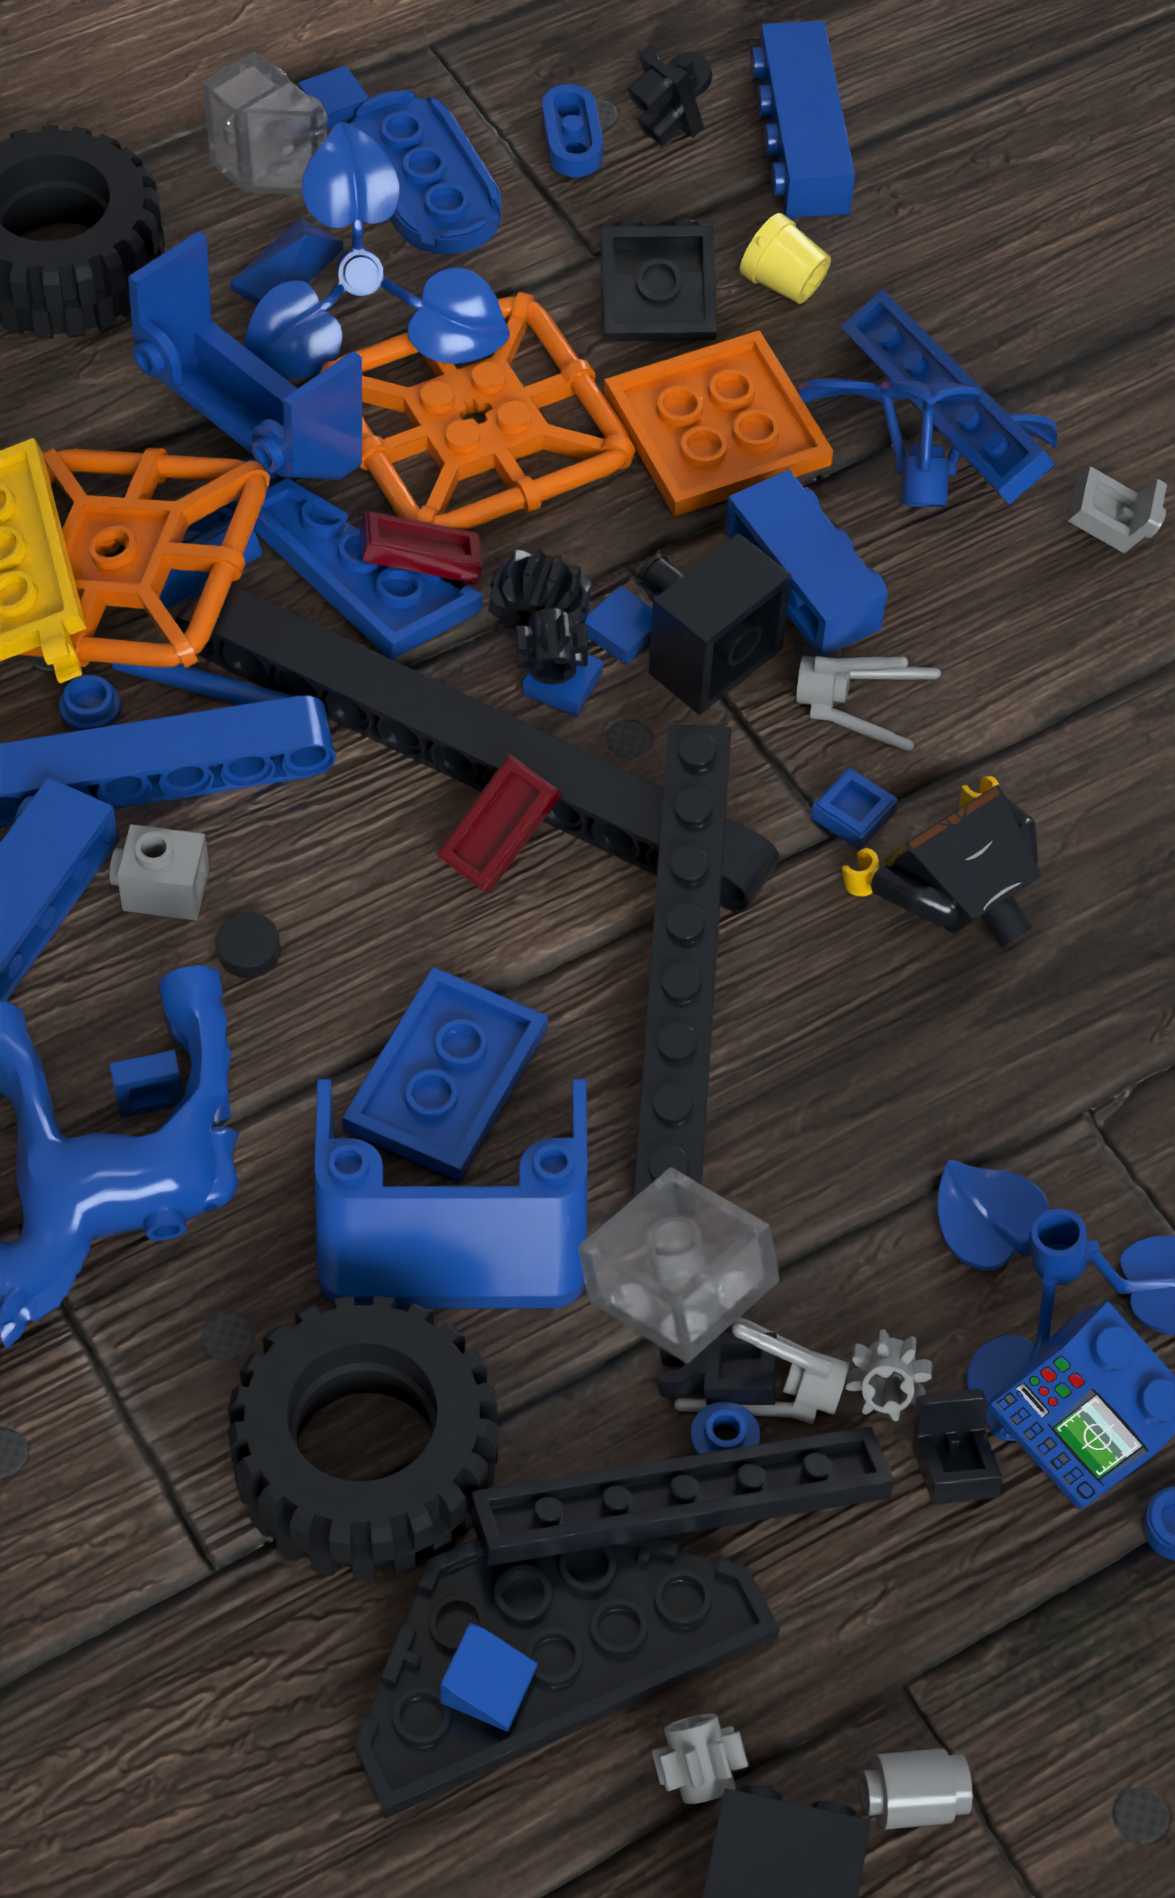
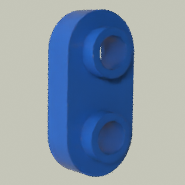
(572, 130)

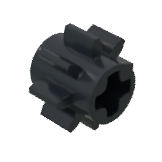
(551, 646)

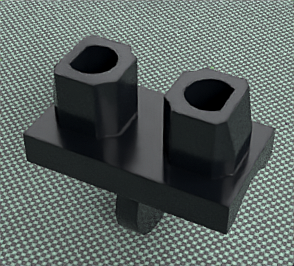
(669, 94)

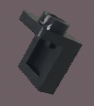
(955, 1447)

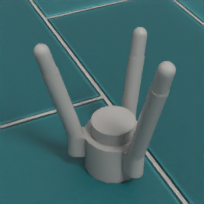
(827, 681)
(812, 1377)

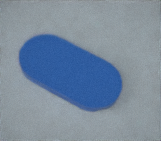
(444, 187)

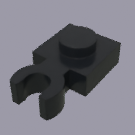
(726, 1371)

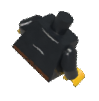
(960, 866)

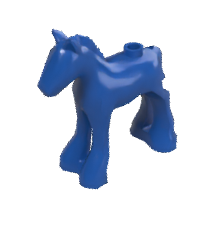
(113, 1181)

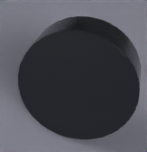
(248, 945)

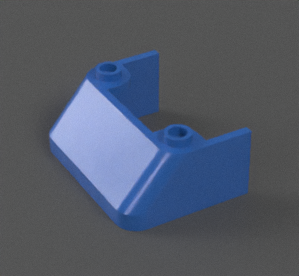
(286, 428)
(451, 1241)

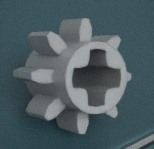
(884, 1358)
(699, 1758)

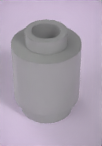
(916, 1788)

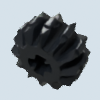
(537, 583)

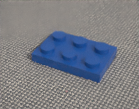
(445, 1074)

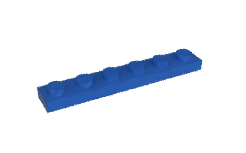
(974, 428)

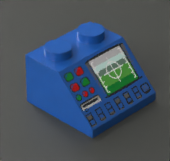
(1090, 1404)

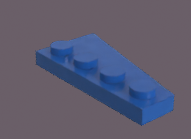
(385, 603)

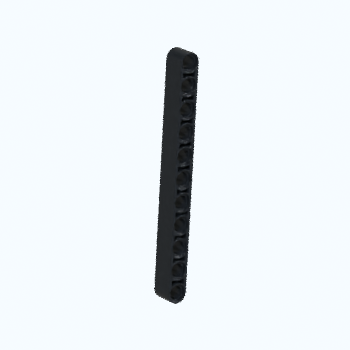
(460, 734)

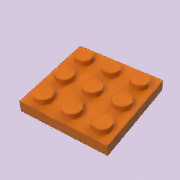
(717, 422)

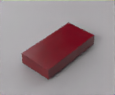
(420, 547)
(499, 824)

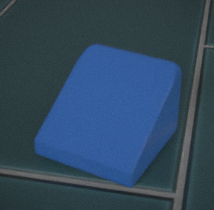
(487, 1678)

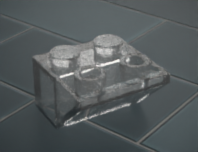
(261, 126)

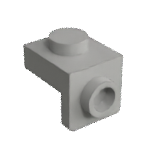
(1115, 511)

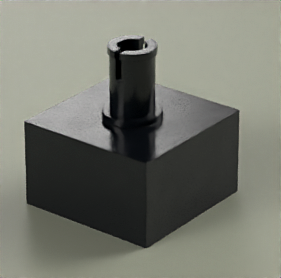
(715, 620)

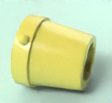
(785, 260)

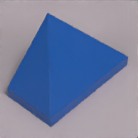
(293, 256)

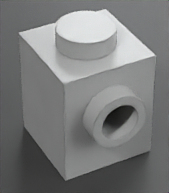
(161, 872)

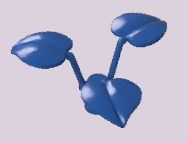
(355, 184)
(925, 469)
(998, 1212)

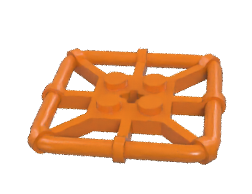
(510, 428)
(153, 545)

